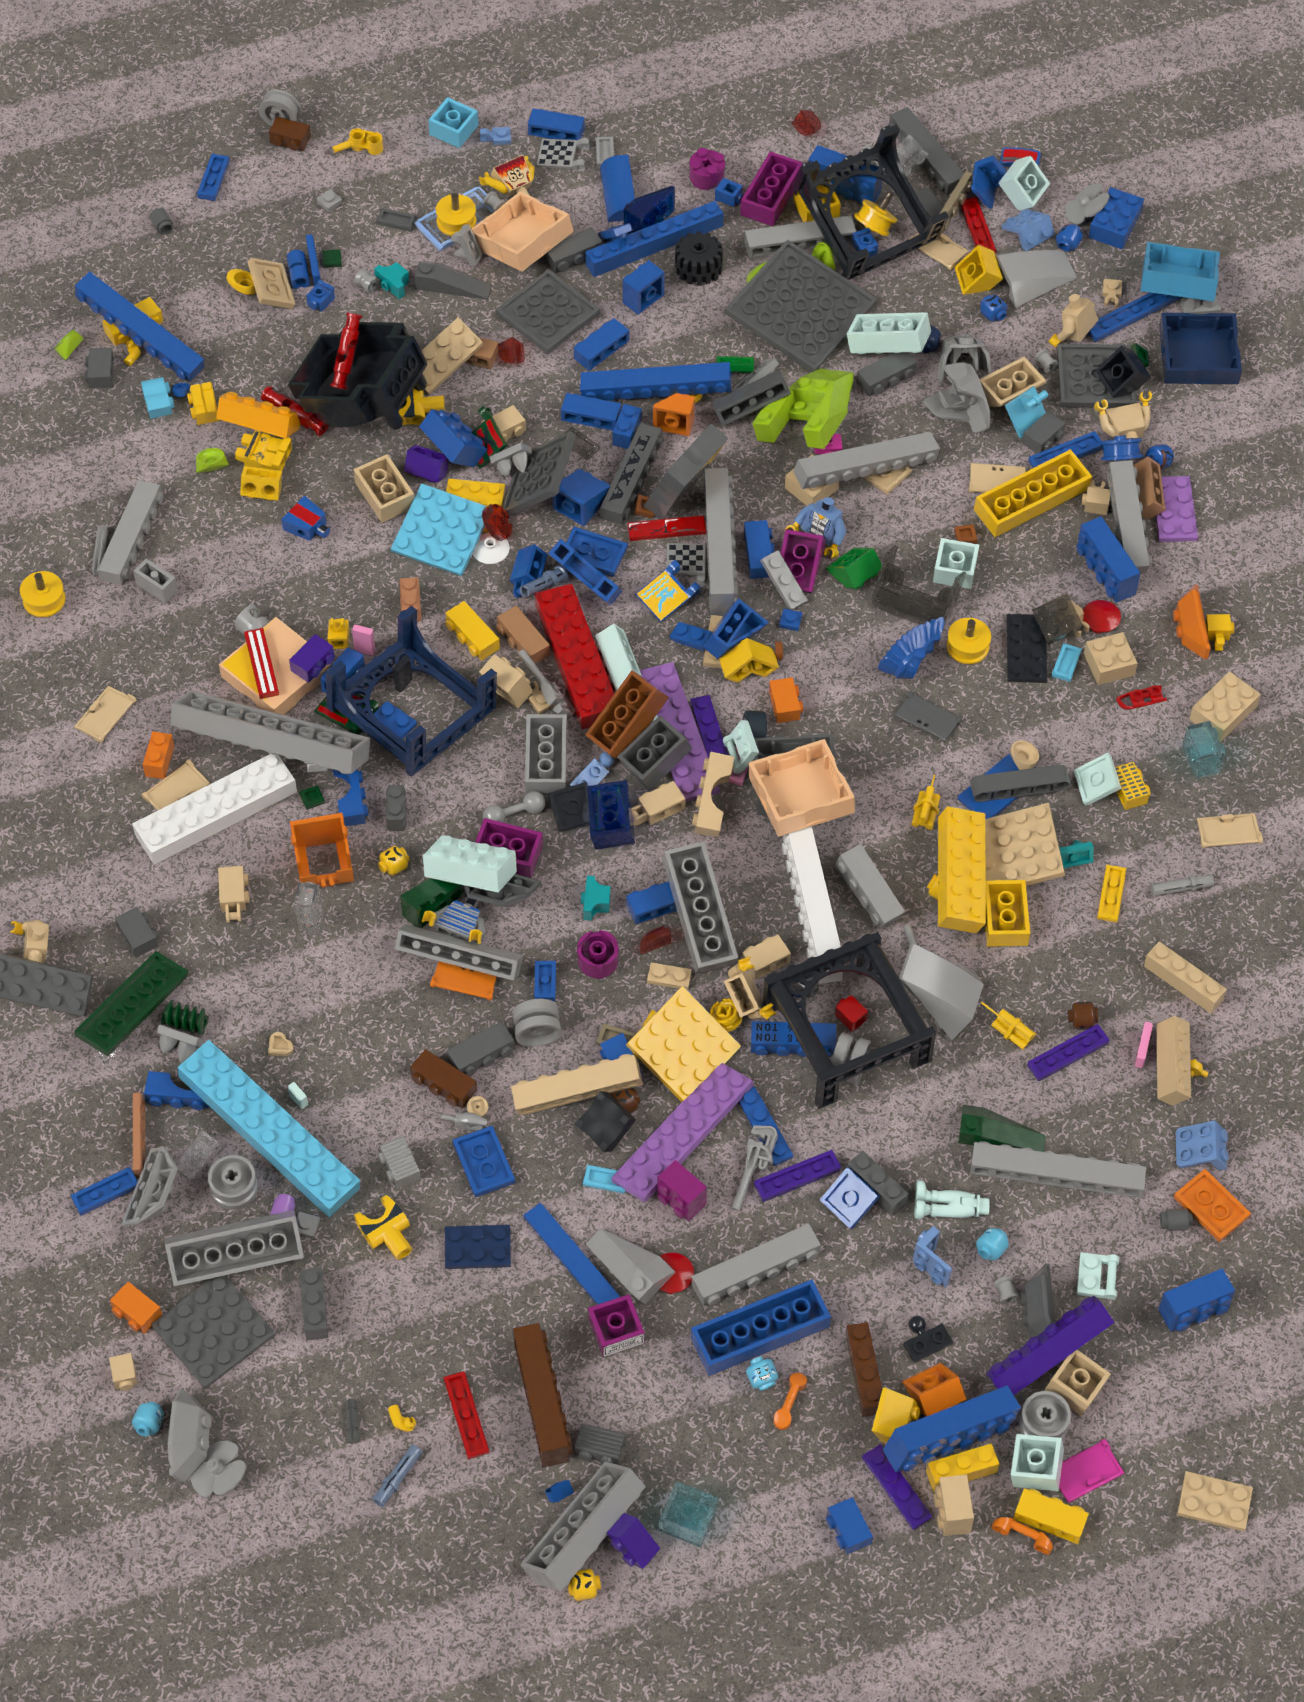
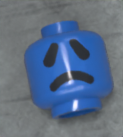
(993, 308)

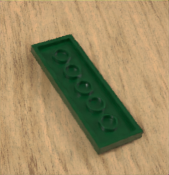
(131, 1003)

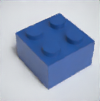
(643, 287)

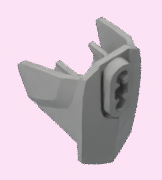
(964, 343)
(962, 401)

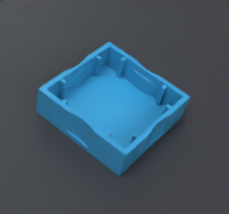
(1180, 271)

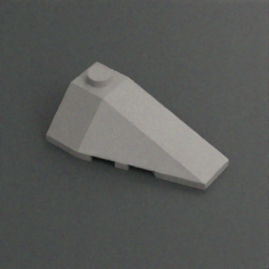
(632, 1265)

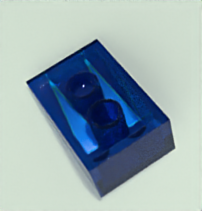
(649, 209)
(610, 815)

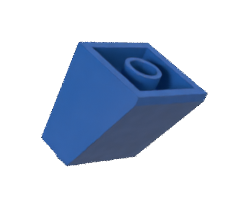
(580, 496)

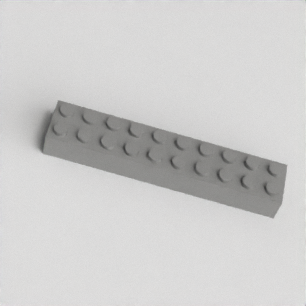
(270, 732)

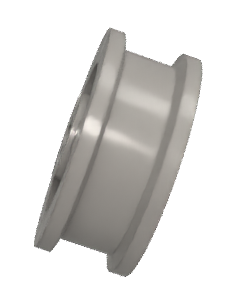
(277, 104)

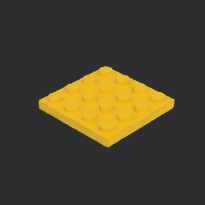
(682, 1044)

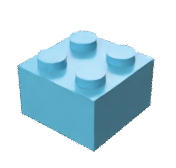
(453, 122)

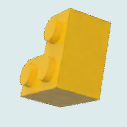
(748, 658)

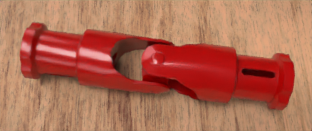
(347, 347)
(306, 419)

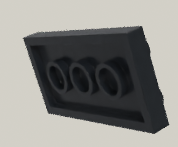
(1025, 649)

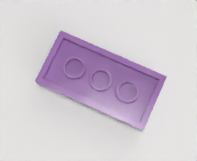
(1178, 519)

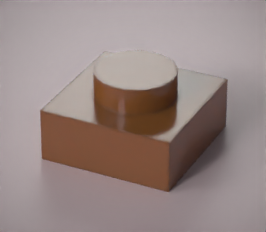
(640, 509)
(965, 534)

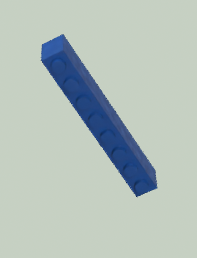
(653, 238)
(139, 327)
(657, 381)

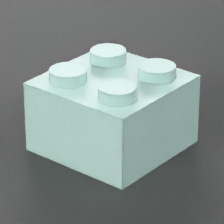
(1024, 183)
(954, 559)
(1037, 1462)

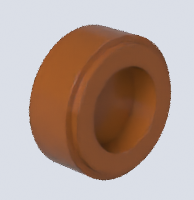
(778, 650)

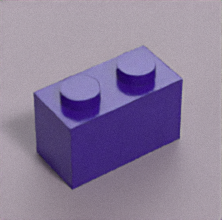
(426, 463)
(311, 658)
(632, 1541)

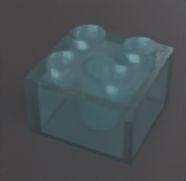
(1203, 749)
(688, 1514)

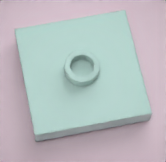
(1097, 779)

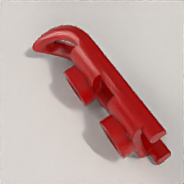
(1137, 697)

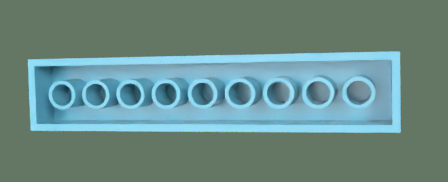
(268, 1128)

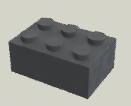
(655, 752)

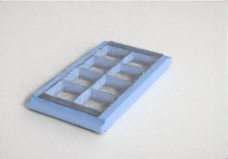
(441, 241)

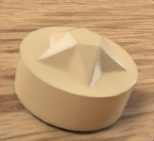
(477, 1105)

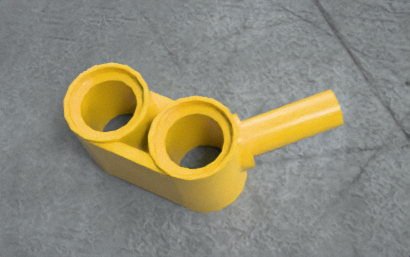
(361, 140)

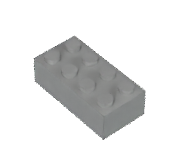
(545, 752)

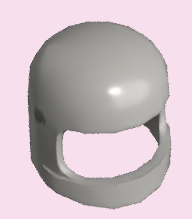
(247, 622)

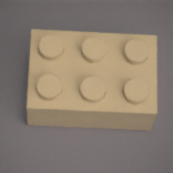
(384, 488)
(1226, 705)

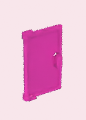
(1092, 1466)

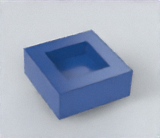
(790, 619)

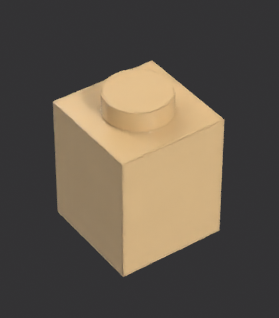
(123, 1371)

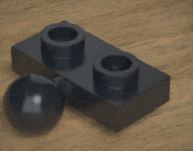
(927, 1341)

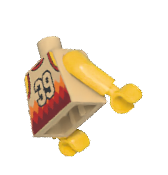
(511, 176)

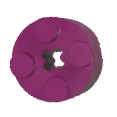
(706, 168)
(597, 954)

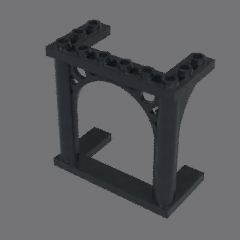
(886, 155)
(869, 957)

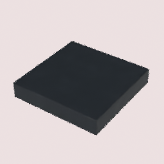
(570, 806)

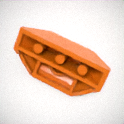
(1191, 623)

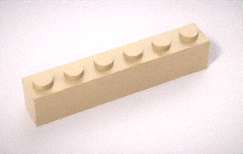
(576, 1085)

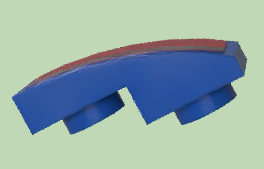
(1009, 155)

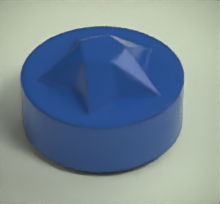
(181, 389)

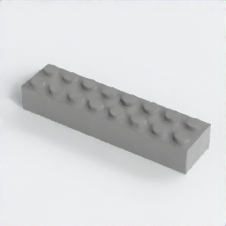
(720, 540)

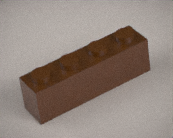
(864, 1367)

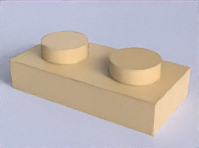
(669, 976)

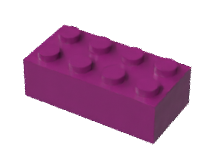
(770, 189)

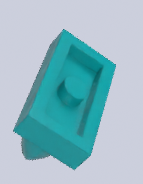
(1077, 854)

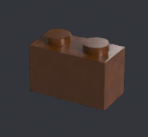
(289, 134)

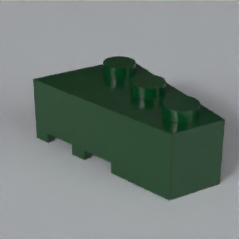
(428, 896)

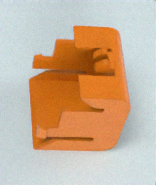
(317, 832)

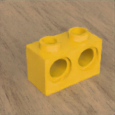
(261, 479)

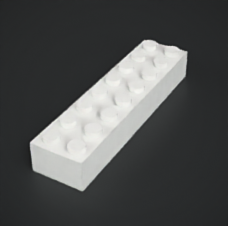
(214, 807)
(811, 895)

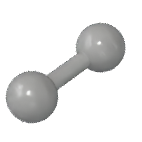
(533, 803)

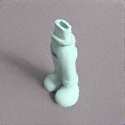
(961, 1203)

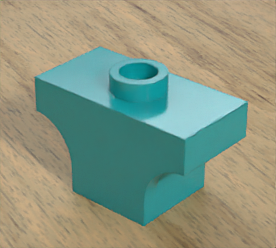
(393, 278)
(595, 898)

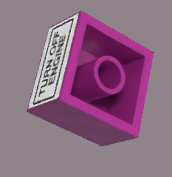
(616, 1325)

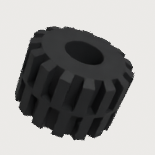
(699, 258)

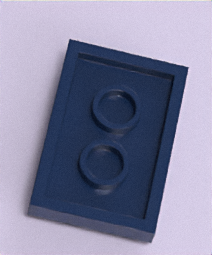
(477, 1246)

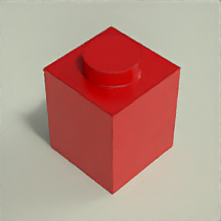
(851, 1013)

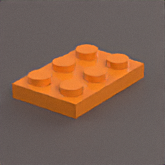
(1212, 1205)

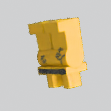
(264, 451)

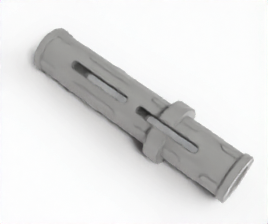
(1190, 883)

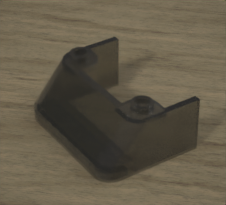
(910, 603)

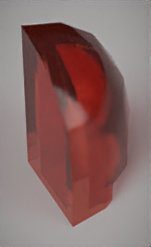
(806, 123)
(511, 351)
(655, 939)

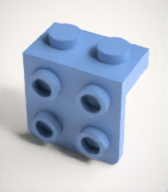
(1031, 227)
(1202, 1145)
(926, 1260)

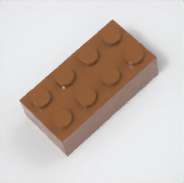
(626, 714)

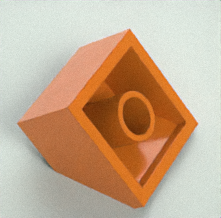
(675, 414)
(935, 1389)

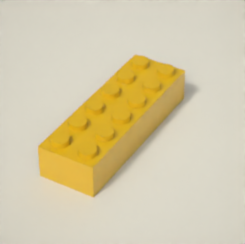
(1032, 493)
(961, 870)

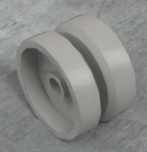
(536, 1022)
(844, 1052)
(233, 1182)
(1045, 1415)

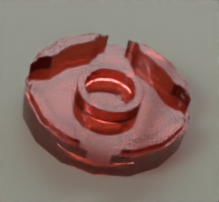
(497, 522)

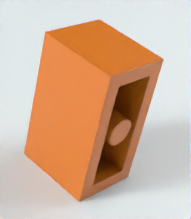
(785, 700)
(158, 755)
(135, 1308)

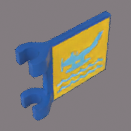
(666, 593)

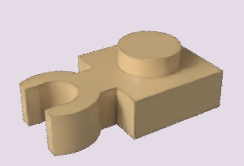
(1112, 291)
(538, 700)

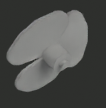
(1085, 205)
(214, 1474)

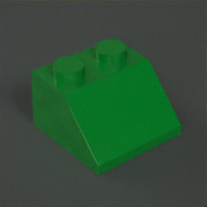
(855, 567)

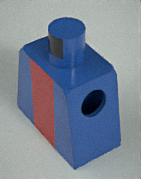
(305, 520)

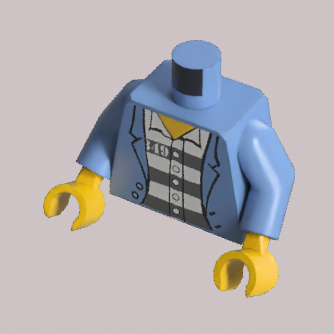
(822, 520)

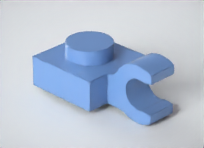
(499, 135)

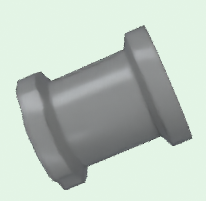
(493, 201)
(1046, 361)
(1006, 1290)

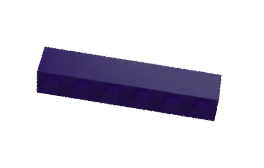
(1051, 1346)

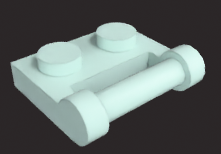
(745, 744)
(1090, 1275)

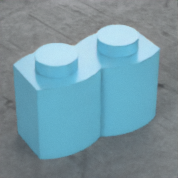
(157, 398)

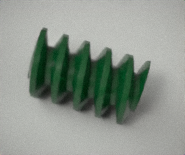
(185, 1018)

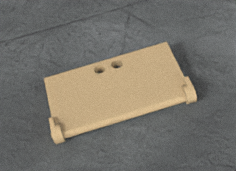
(942, 252)
(984, 478)
(112, 707)
(176, 786)
(1239, 831)

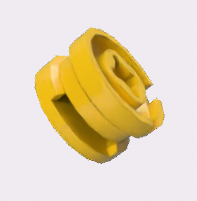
(726, 1014)

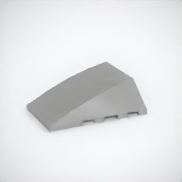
(1034, 273)
(943, 987)

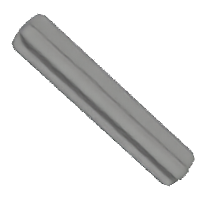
(100, 548)

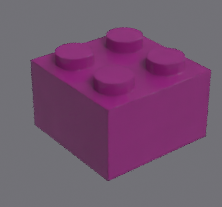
(681, 1191)

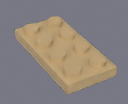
(448, 353)

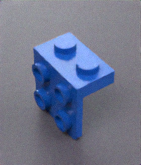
(986, 177)

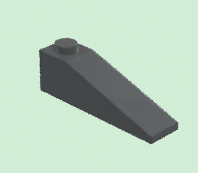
(447, 280)

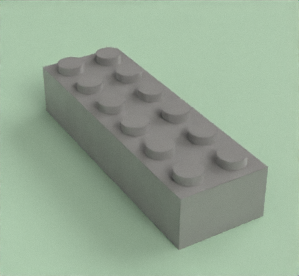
(700, 907)
(233, 1248)
(583, 1526)

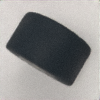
(757, 722)

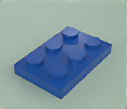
(598, 550)
(483, 1161)

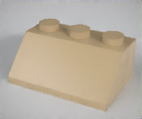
(1010, 382)

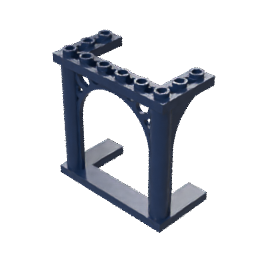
(410, 642)

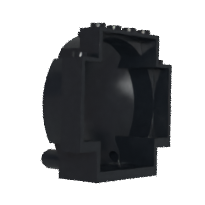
(381, 376)

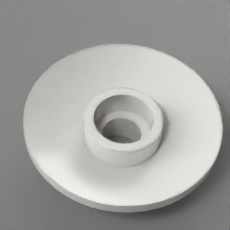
(493, 553)

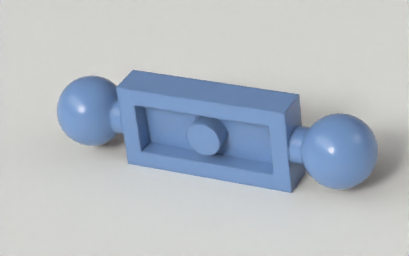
(595, 770)

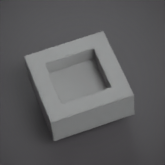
(329, 200)
(307, 1224)

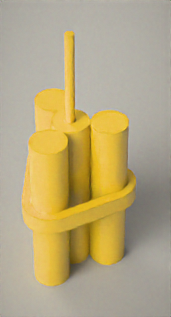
(926, 808)
(1012, 1028)

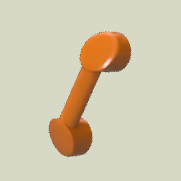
(783, 1417)
(1007, 1523)

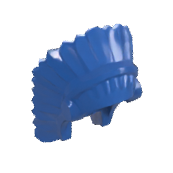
(911, 649)

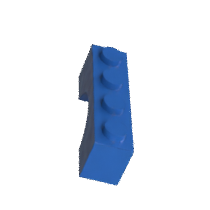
(585, 572)
(351, 804)
(162, 1090)

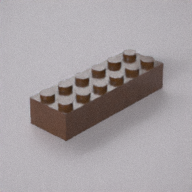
(542, 1395)

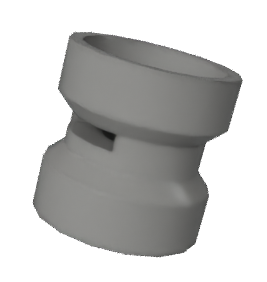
(366, 280)

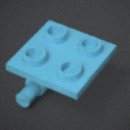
(1026, 409)

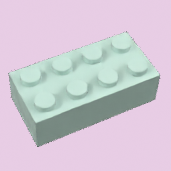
(889, 333)
(469, 863)

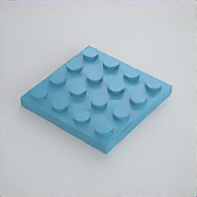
(440, 530)

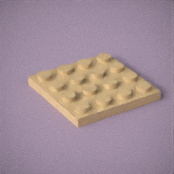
(1023, 846)

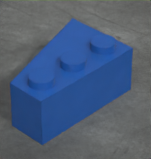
(735, 625)

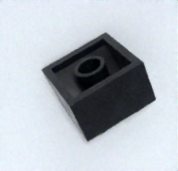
(1122, 372)

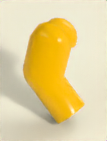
(134, 352)
(403, 1423)

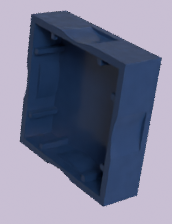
(1200, 348)

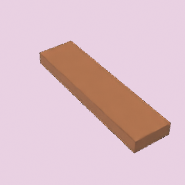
(139, 1154)

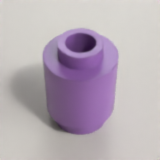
(282, 1204)

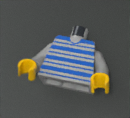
(458, 920)

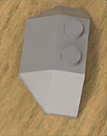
(152, 1188)
(187, 1436)

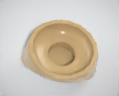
(1024, 754)

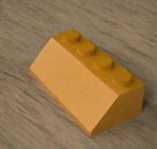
(257, 415)

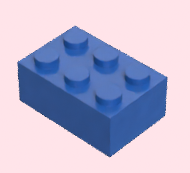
(1117, 218)
(453, 437)
(1196, 1300)

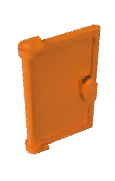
(463, 981)

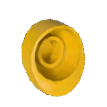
(240, 277)

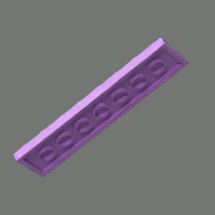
(678, 713)
(682, 1131)

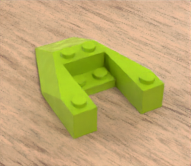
(815, 398)

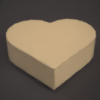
(279, 1045)

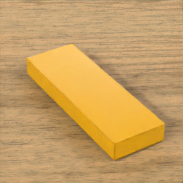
(1111, 893)

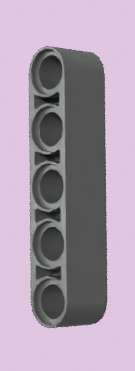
(1020, 783)

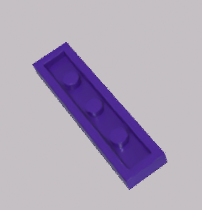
(708, 725)
(1068, 1052)
(797, 1175)
(897, 1488)

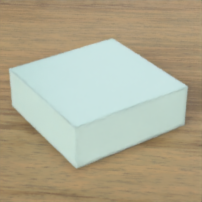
(297, 1095)

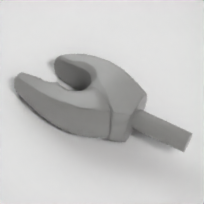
(467, 1121)

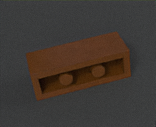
(443, 1079)

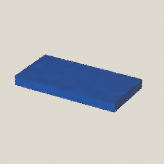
(994, 807)

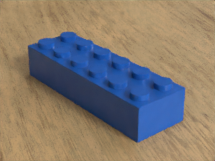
(760, 1327)
(951, 1429)

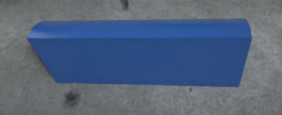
(617, 186)

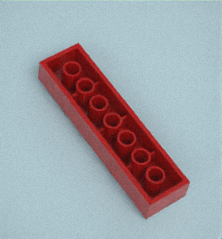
(574, 652)

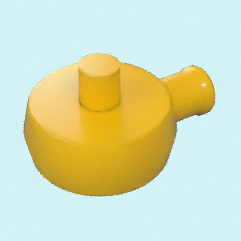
(1197, 1069)

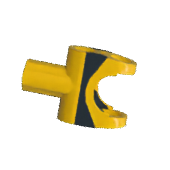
(417, 405)
(386, 1229)

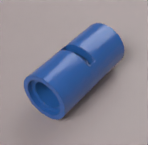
(298, 269)

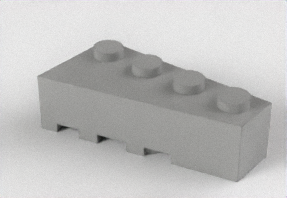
(868, 886)

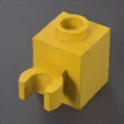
(1219, 629)
(338, 633)

